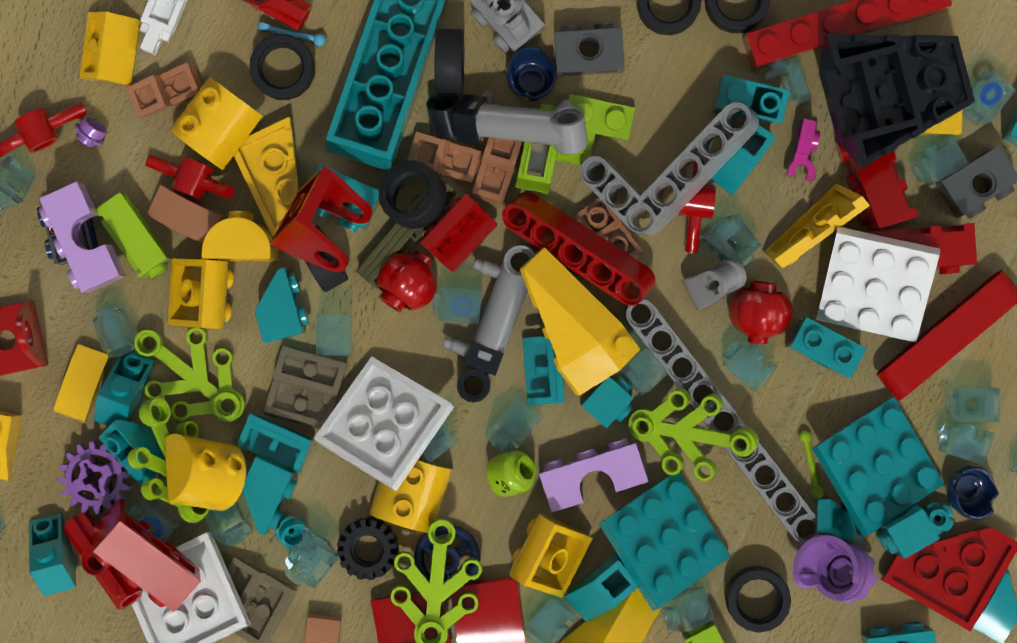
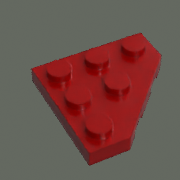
(955, 573)

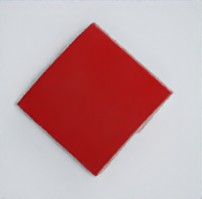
(497, 615)
(393, 624)

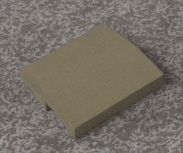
(304, 388)
(263, 599)

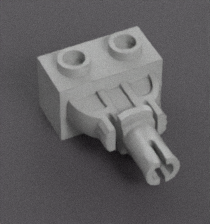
(510, 21)

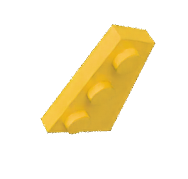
(270, 170)
(817, 223)

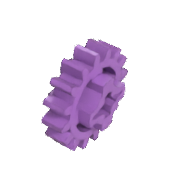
(101, 488)

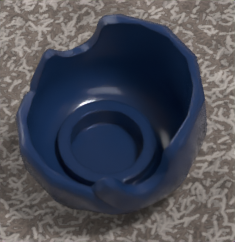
(531, 74)
(972, 492)

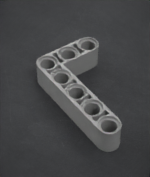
(674, 175)

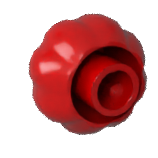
(407, 281)
(760, 311)

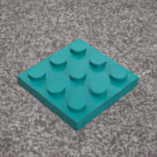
(878, 466)
(664, 540)

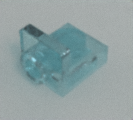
(794, 80)
(643, 372)
(513, 426)
(441, 442)
(228, 525)

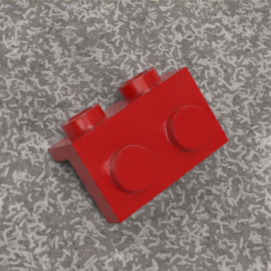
(458, 232)

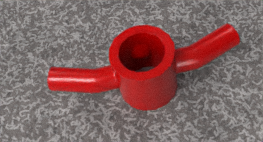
(38, 130)
(191, 177)
(698, 207)

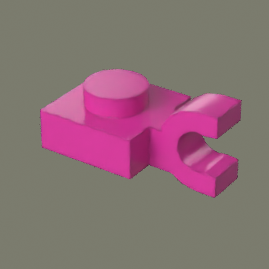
(806, 140)

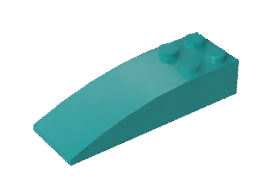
(384, 81)

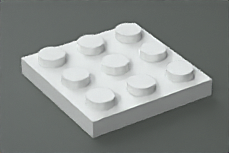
(877, 284)
(383, 423)
(207, 613)

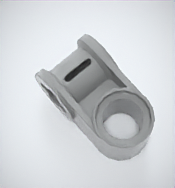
(714, 283)

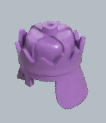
(834, 567)

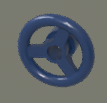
(469, 545)

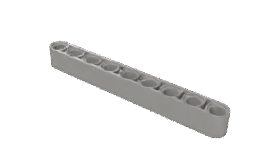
(749, 464)

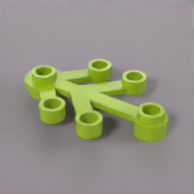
(194, 378)
(157, 420)
(686, 433)
(435, 591)

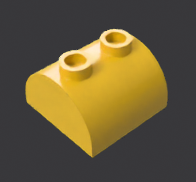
(215, 123)
(239, 240)
(199, 293)
(203, 472)
(417, 498)
(549, 555)

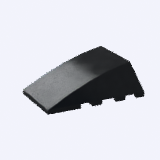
(890, 89)

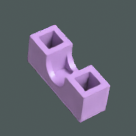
(66, 212)
(563, 480)

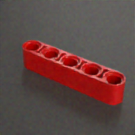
(594, 251)
(949, 335)

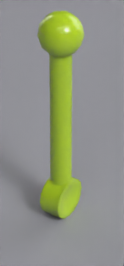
(816, 491)

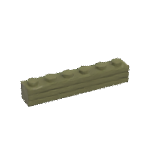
(397, 239)

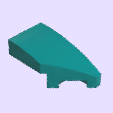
(836, 522)
(1000, 611)

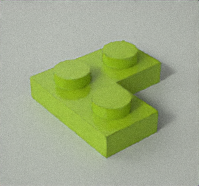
(601, 119)

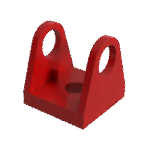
(300, 237)
(29, 347)

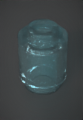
(113, 331)

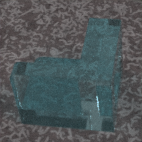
(14, 182)
(333, 335)

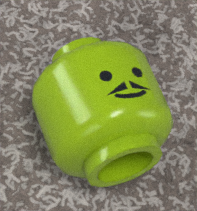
(510, 473)

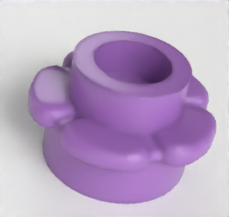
(90, 132)

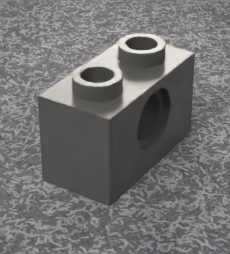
(607, 60)
(958, 187)

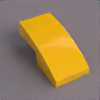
(81, 383)

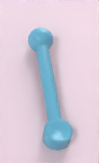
(318, 39)

